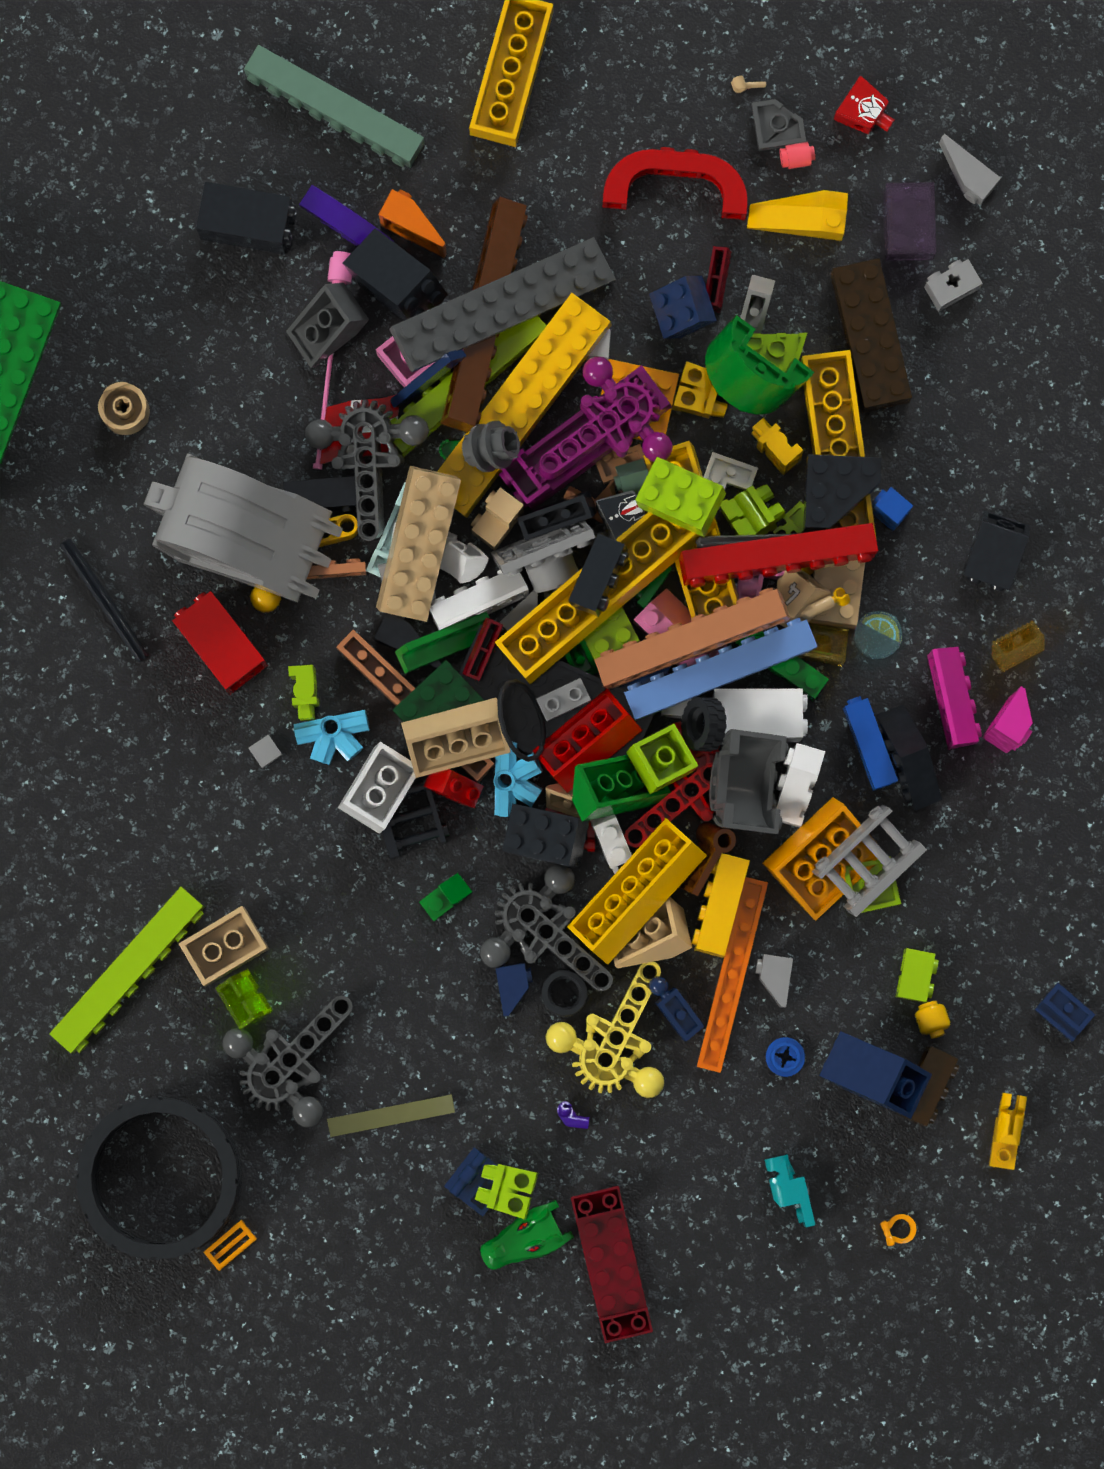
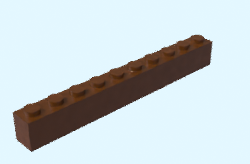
(496, 261)

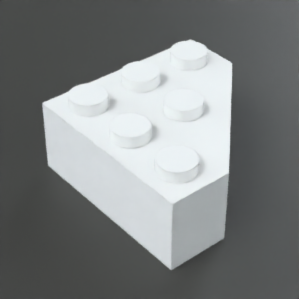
(795, 785)

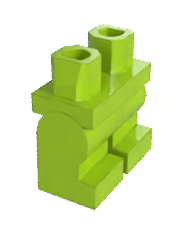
(749, 514)
(304, 691)
(505, 1189)

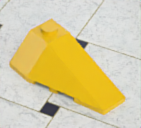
(810, 214)

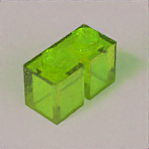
(243, 1000)

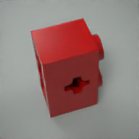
(454, 787)

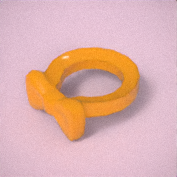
(891, 1240)

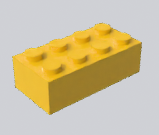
(721, 905)

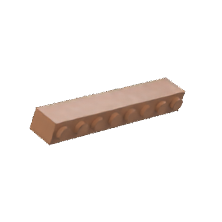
(692, 639)
(392, 685)

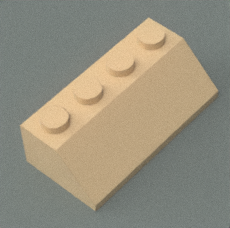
(454, 737)

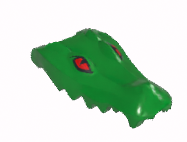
(526, 1238)

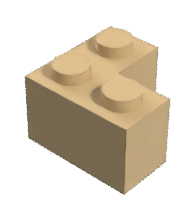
(498, 518)

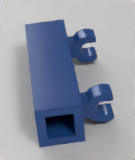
(870, 743)

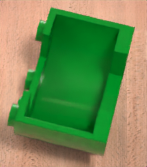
(747, 377)

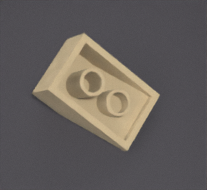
(659, 939)

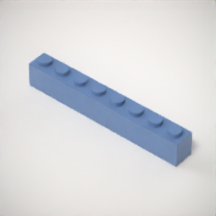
(721, 669)

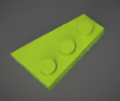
(778, 348)

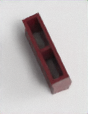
(720, 280)
(477, 646)

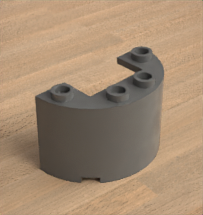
(745, 780)

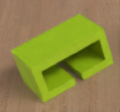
(916, 975)

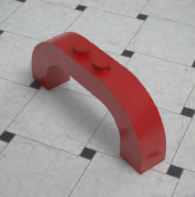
(679, 164)

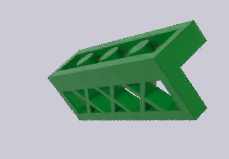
(439, 643)

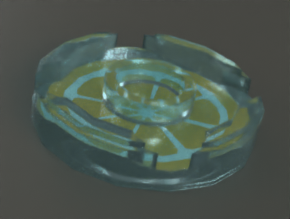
(878, 635)

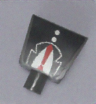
(619, 512)

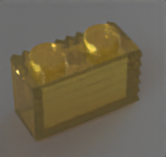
(1017, 646)

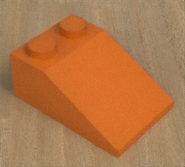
(406, 219)

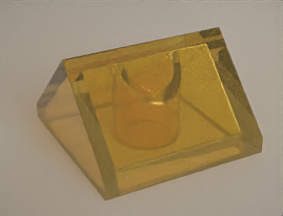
(830, 643)

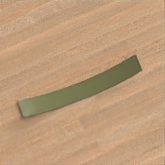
(391, 1115)

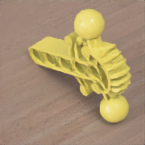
(563, 1038)

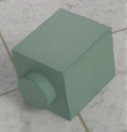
(631, 476)

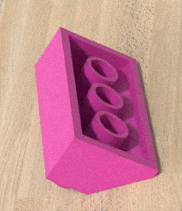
(953, 697)
(1011, 723)

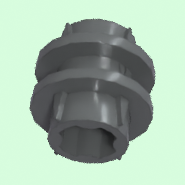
(491, 446)

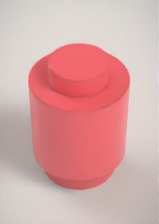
(797, 155)

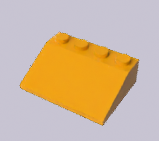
(815, 839)

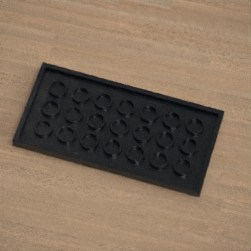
(518, 709)

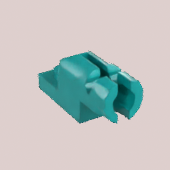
(790, 1190)

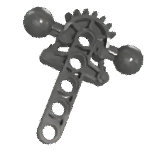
(412, 431)
(496, 950)
(239, 1044)

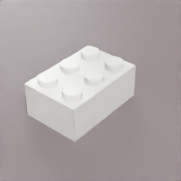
(379, 788)

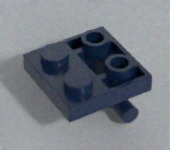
(468, 1178)

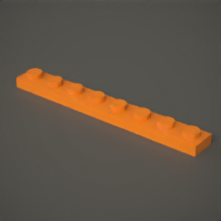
(732, 975)

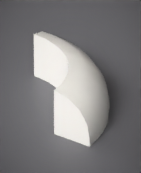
(461, 560)

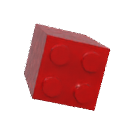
(219, 642)

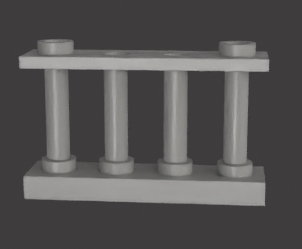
(892, 867)

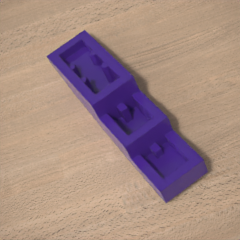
(337, 216)

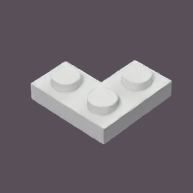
(730, 471)

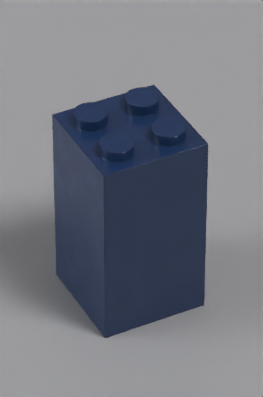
(875, 1074)

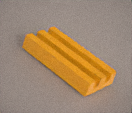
(246, 1231)

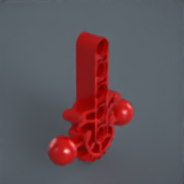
(697, 803)

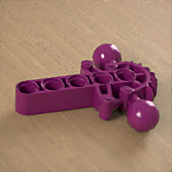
(599, 373)

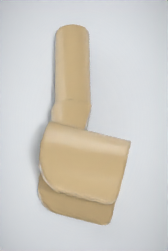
(739, 84)

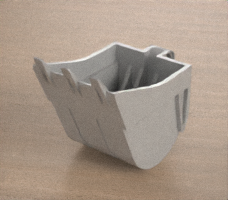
(241, 528)

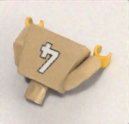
(807, 597)

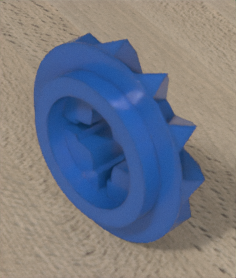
(795, 1051)

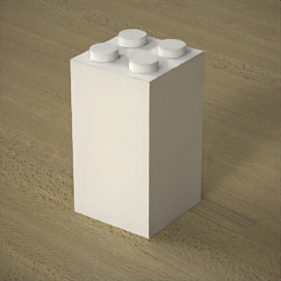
(765, 711)

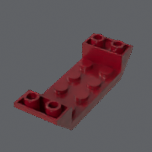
(611, 1264)

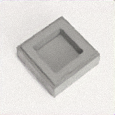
(265, 751)

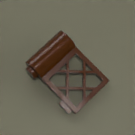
(712, 841)

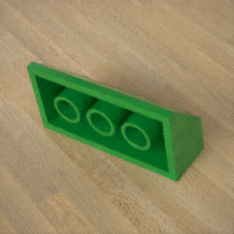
(611, 788)

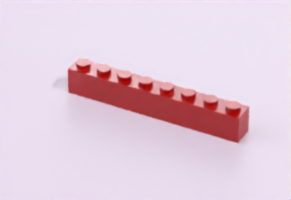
(778, 554)

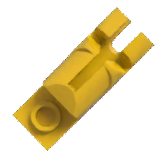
(1007, 1132)

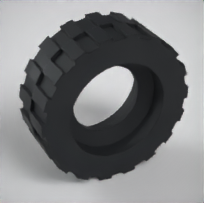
(714, 728)

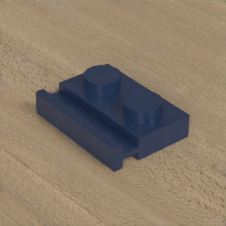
(1064, 1012)

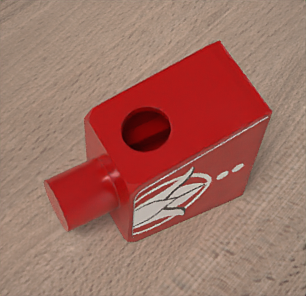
(864, 108)

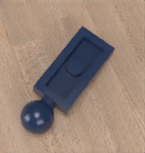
(675, 1008)

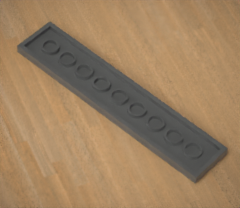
(502, 304)

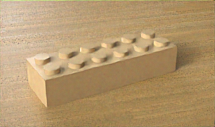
(418, 543)

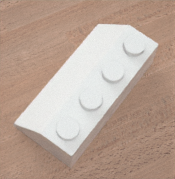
(486, 595)

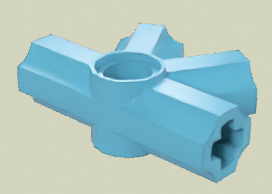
(341, 740)
(520, 787)

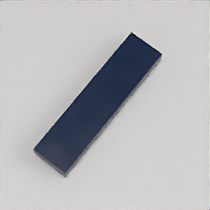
(427, 378)

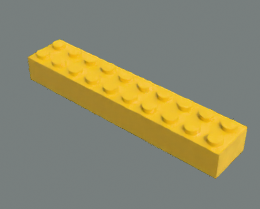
(532, 389)
(558, 627)

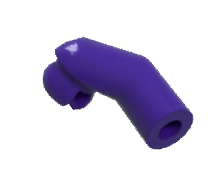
(570, 1118)

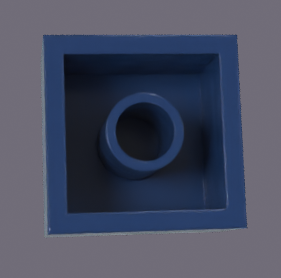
(682, 307)

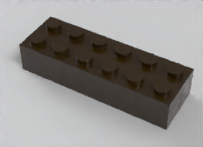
(871, 335)

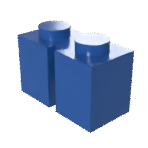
(891, 508)

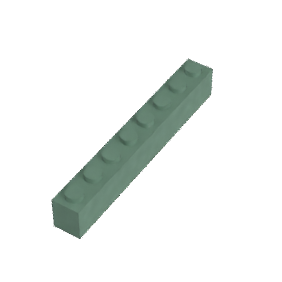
(334, 106)

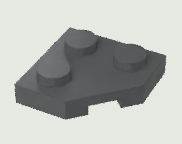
(776, 125)

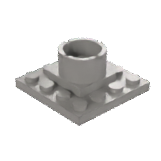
(545, 557)

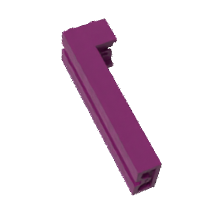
(524, 470)

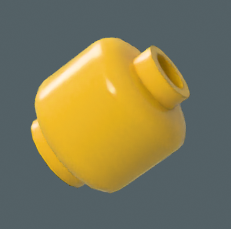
(932, 1019)

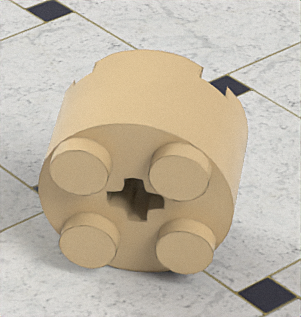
(110, 408)

